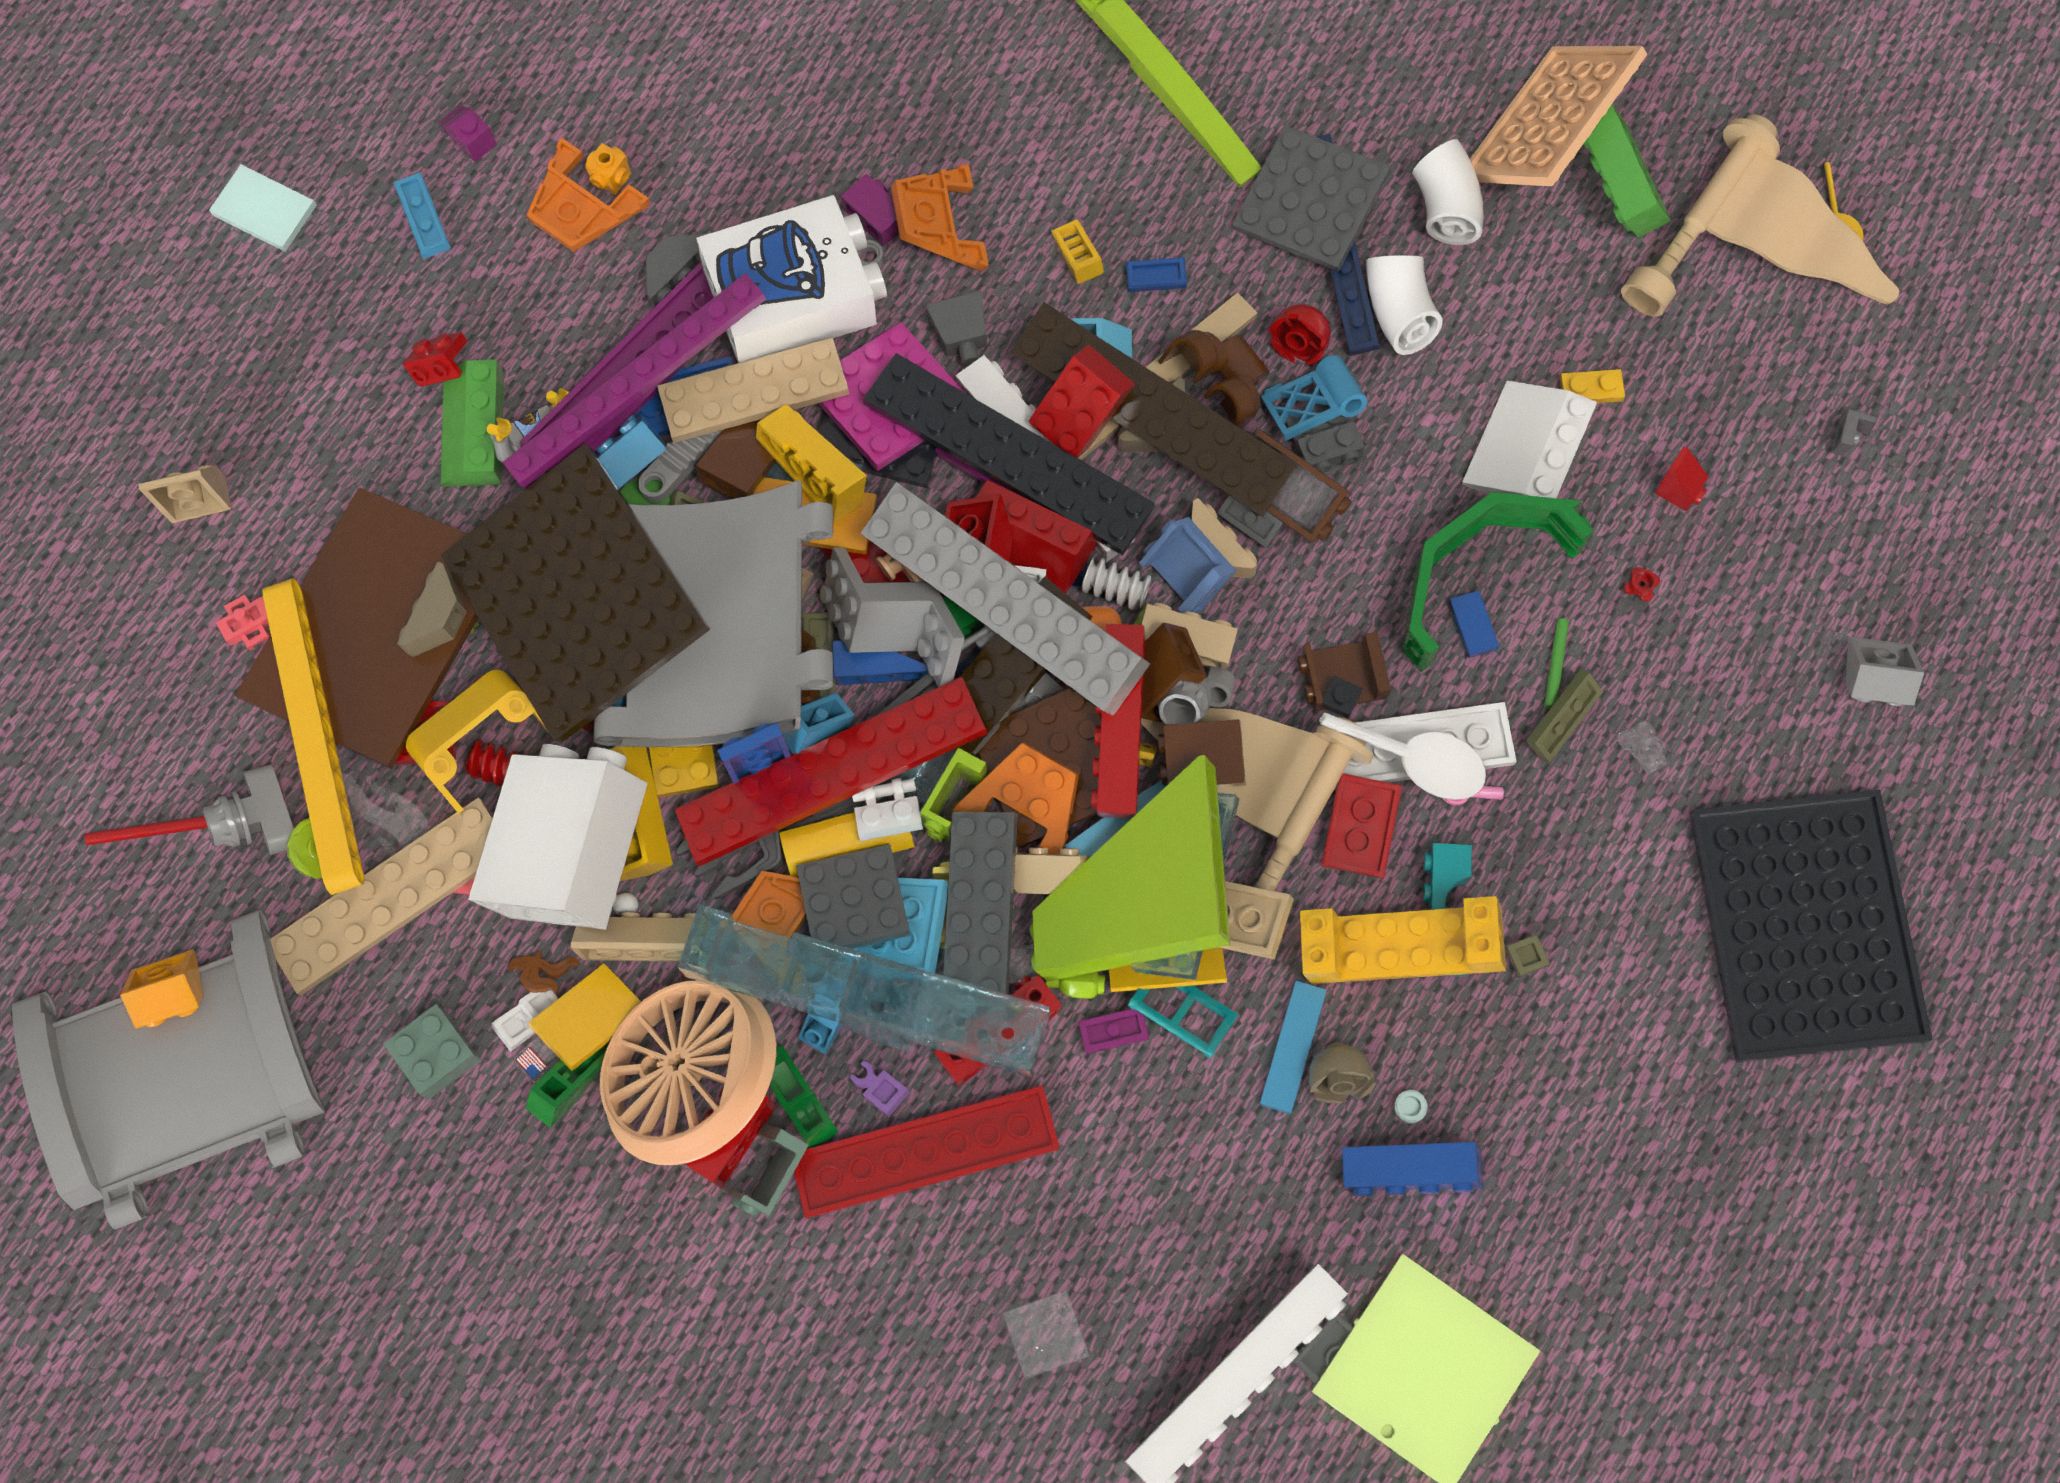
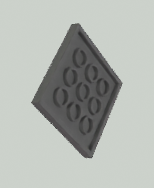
(1311, 198)

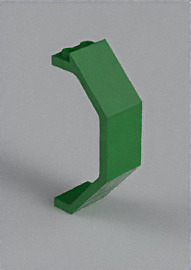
(1552, 515)

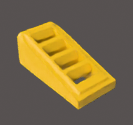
(1086, 266)

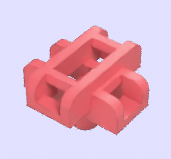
(243, 623)

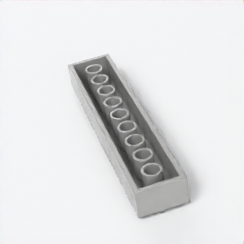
(1005, 599)

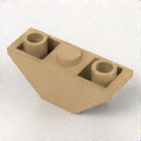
(1224, 540)
(1044, 872)

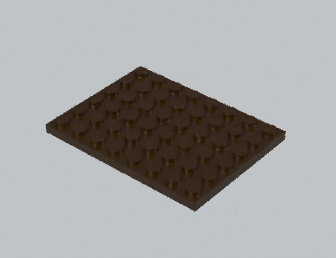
(574, 593)

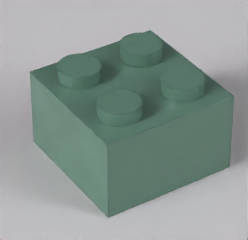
(432, 1052)

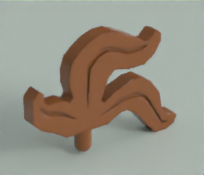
(532, 965)

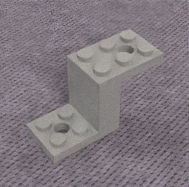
(891, 617)

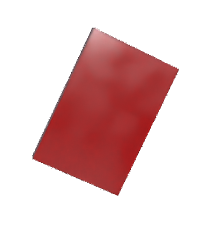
(1361, 826)

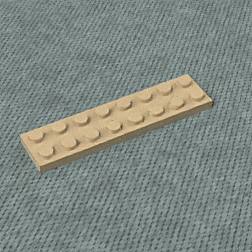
(386, 901)

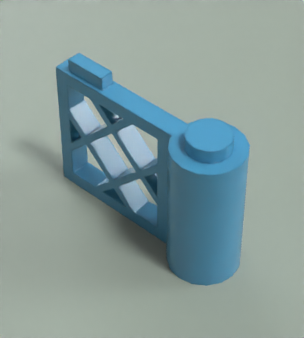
(1337, 391)

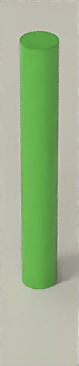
(1556, 662)

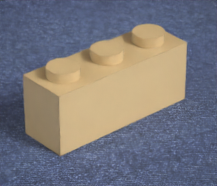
(1211, 639)

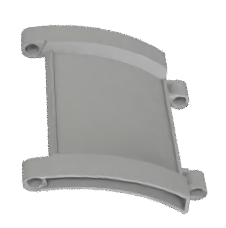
(746, 581)
(148, 1101)

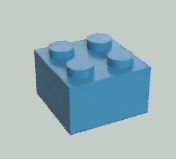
(630, 449)

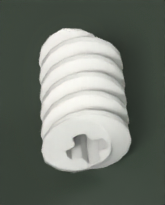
(1116, 584)

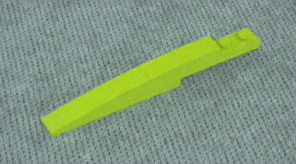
(1173, 86)

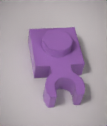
(881, 1091)

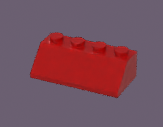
(1044, 538)

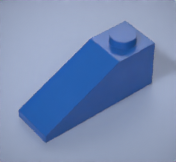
(874, 667)

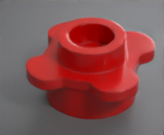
(1648, 578)

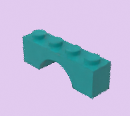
(1447, 868)

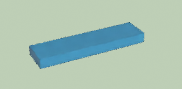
(1293, 1047)

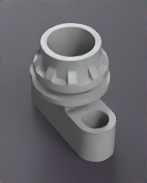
(1190, 701)
(262, 811)

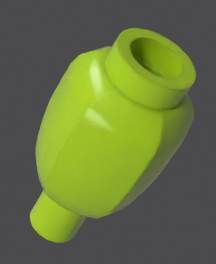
(1080, 986)

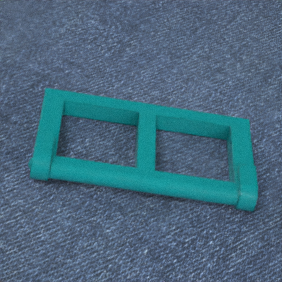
(1173, 1025)

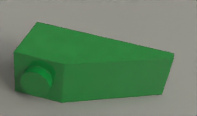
(562, 1088)

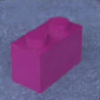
(873, 208)

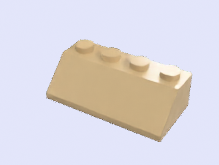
(634, 938)

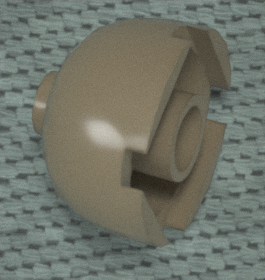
(1340, 1072)

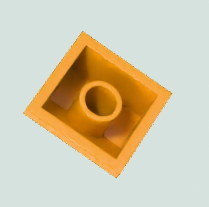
(163, 990)

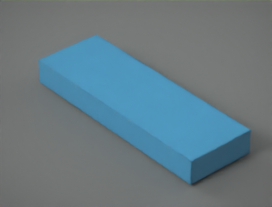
(422, 215)

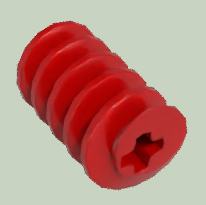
(488, 764)

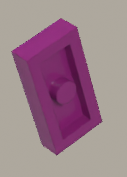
(1113, 1031)

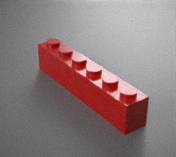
(1120, 741)

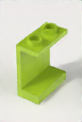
(961, 766)

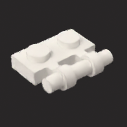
(888, 817)

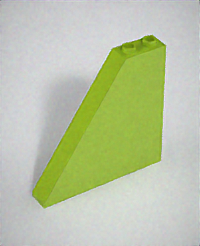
(1145, 891)

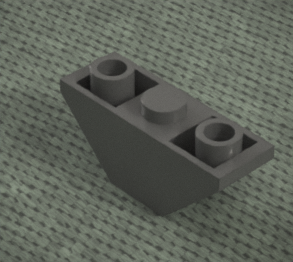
(670, 265)

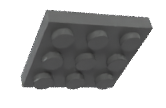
(854, 898)

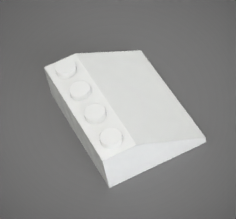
(1529, 441)

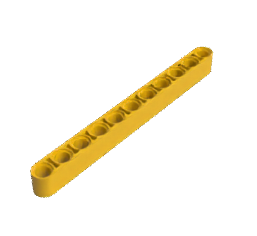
(313, 737)

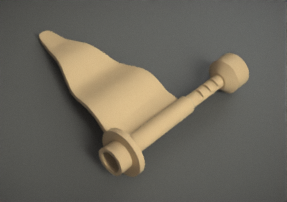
(1769, 211)
(1286, 779)

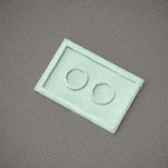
(263, 207)

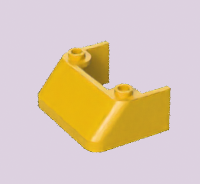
(432, 739)

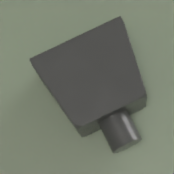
(959, 325)

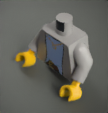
(508, 435)

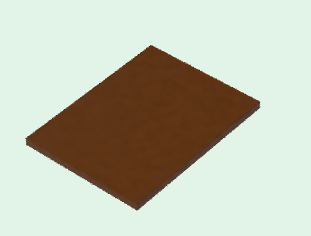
(355, 608)

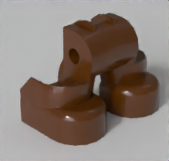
(1234, 360)

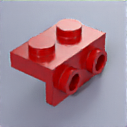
(433, 359)

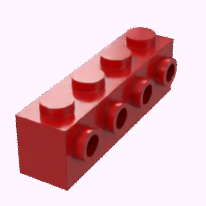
(1029, 989)

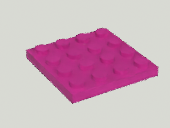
(872, 433)

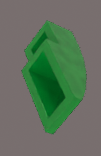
(800, 1101)

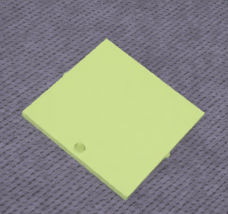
(1426, 1371)

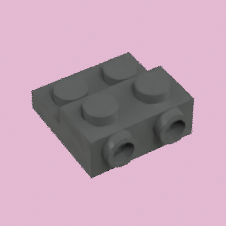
(1328, 443)

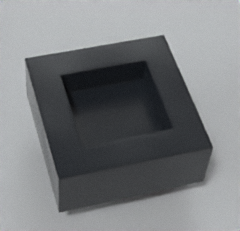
(1341, 697)

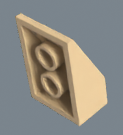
(189, 494)

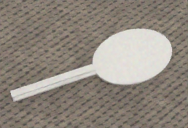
(1431, 759)

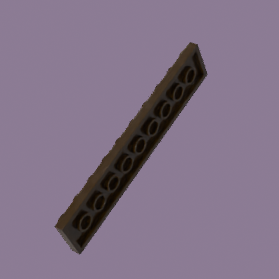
(1165, 415)

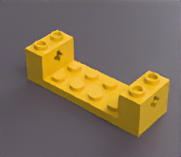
(1403, 943)

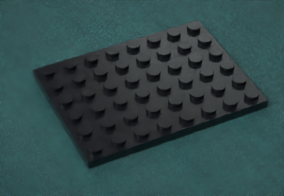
(1809, 926)

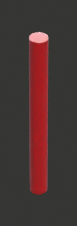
(145, 830)

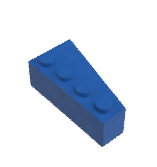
(1413, 1168)

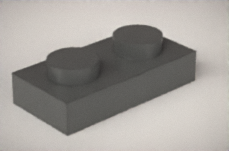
(1260, 529)

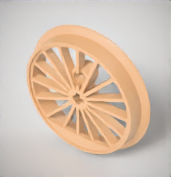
(745, 1085)

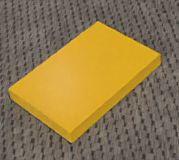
(585, 1017)

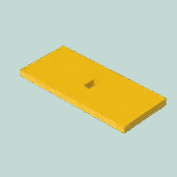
(1210, 971)

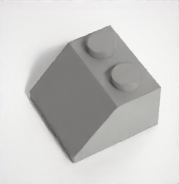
(1883, 671)

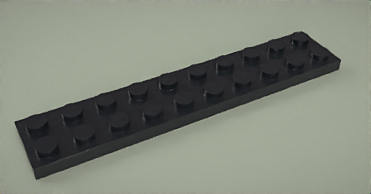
(1008, 453)

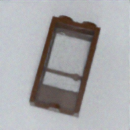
(1309, 496)

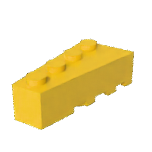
(812, 460)

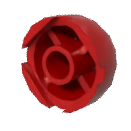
(1300, 333)

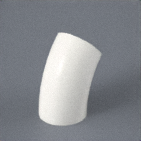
(1451, 194)
(1403, 302)

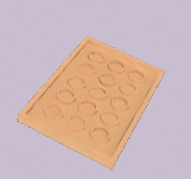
(1554, 114)

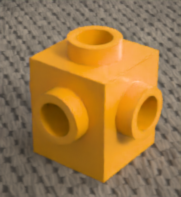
(608, 168)

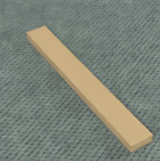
(1223, 323)

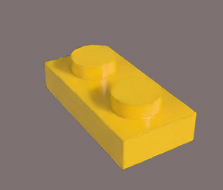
(1595, 385)

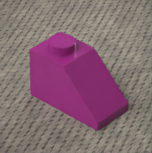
(468, 132)

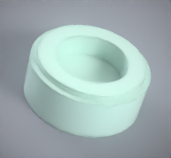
(1410, 1106)

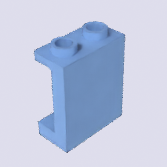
(1188, 564)

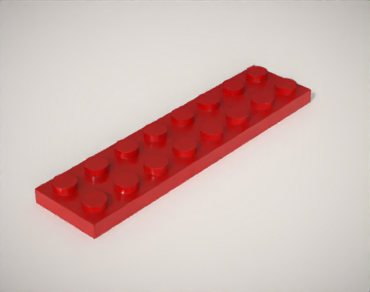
(925, 1152)

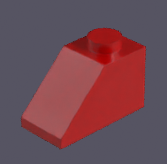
(1683, 481)

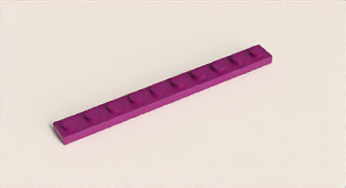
(634, 380)

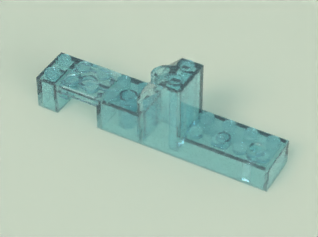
(845, 983)

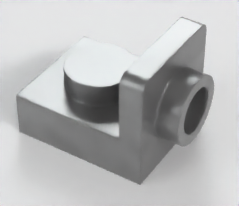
(1849, 430)

